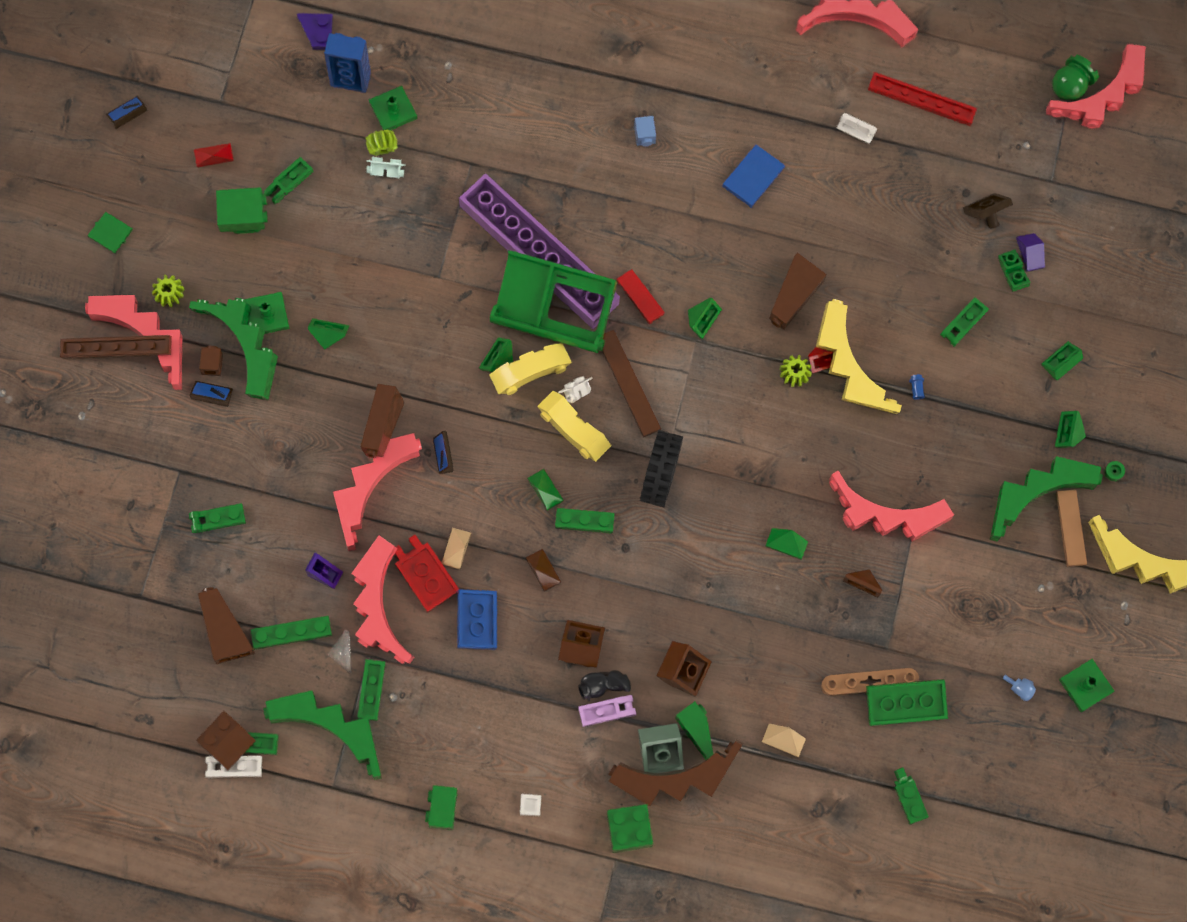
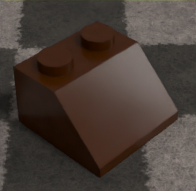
(581, 643)
(684, 668)
(225, 740)

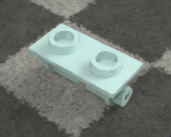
(393, 167)

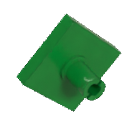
(393, 109)
(269, 312)
(1086, 685)

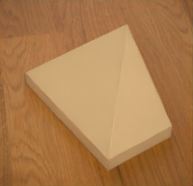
(456, 548)
(784, 739)

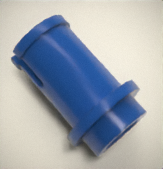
(917, 386)

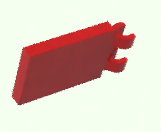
(425, 574)

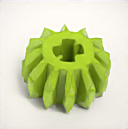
(381, 142)
(173, 286)
(788, 371)

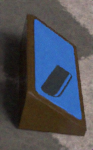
(126, 112)
(211, 393)
(443, 453)

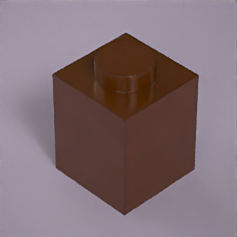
(211, 361)

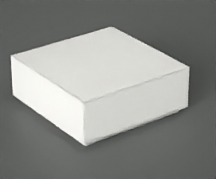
(530, 805)

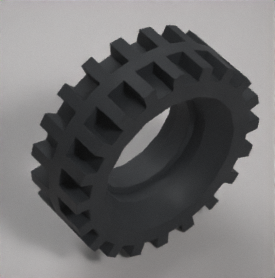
(661, 468)

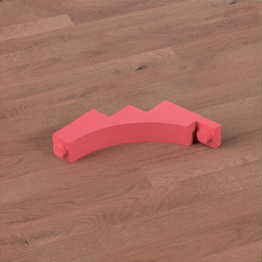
(123, 311)
(353, 500)

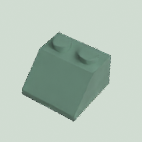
(661, 748)

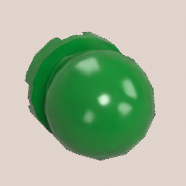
(1074, 78)

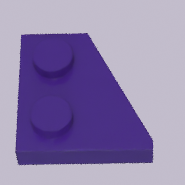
(316, 28)

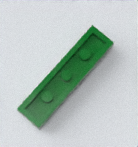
(291, 632)

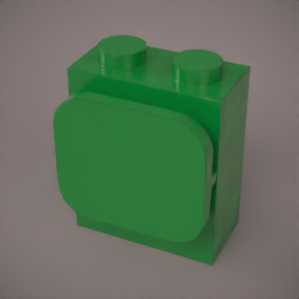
(241, 210)

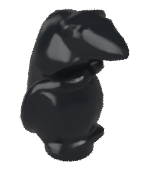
(596, 683)

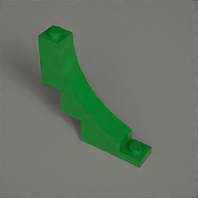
(1015, 497)
(354, 734)

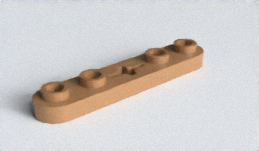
(850, 683)

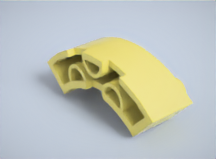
(530, 367)
(580, 434)

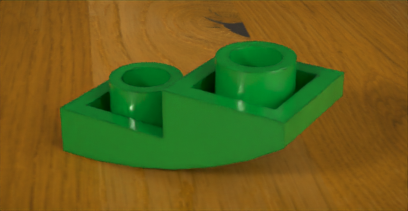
(1013, 270)

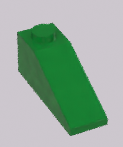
(696, 727)

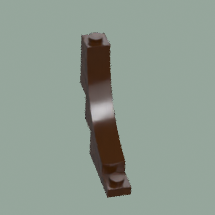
(703, 776)

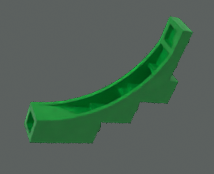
(260, 361)

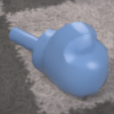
(1023, 688)

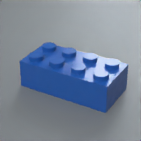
(347, 62)

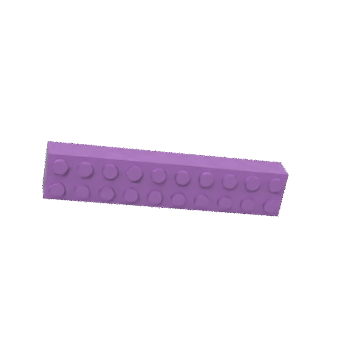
(524, 234)

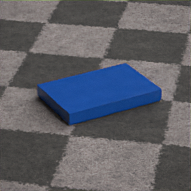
(753, 176)
(476, 619)

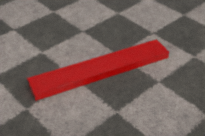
(922, 99)

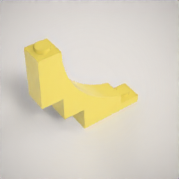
(858, 386)
(1123, 554)

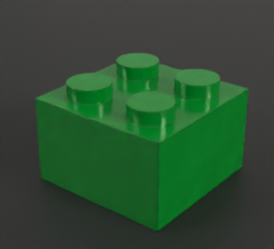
(629, 828)

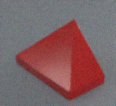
(213, 155)
(820, 359)

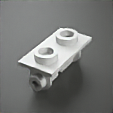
(856, 128)
(576, 389)

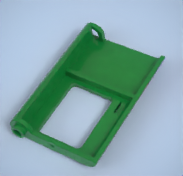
(528, 294)

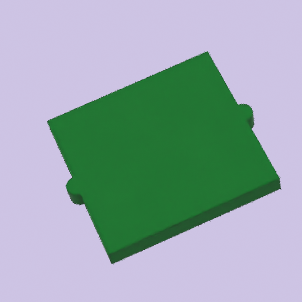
(110, 232)

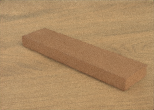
(1071, 528)

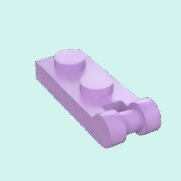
(606, 711)

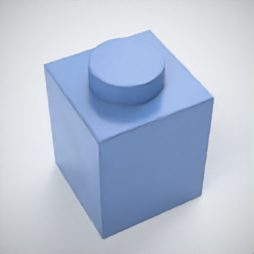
(645, 131)

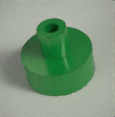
(1114, 471)

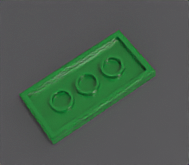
(907, 702)

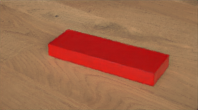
(640, 296)

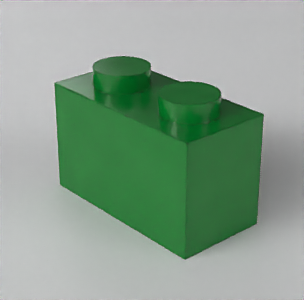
(442, 807)

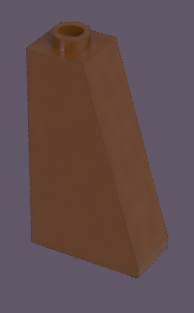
(798, 287)
(381, 420)
(223, 630)

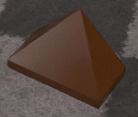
(543, 570)
(864, 581)

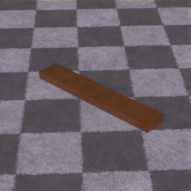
(115, 346)
(629, 385)

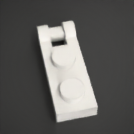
(245, 767)

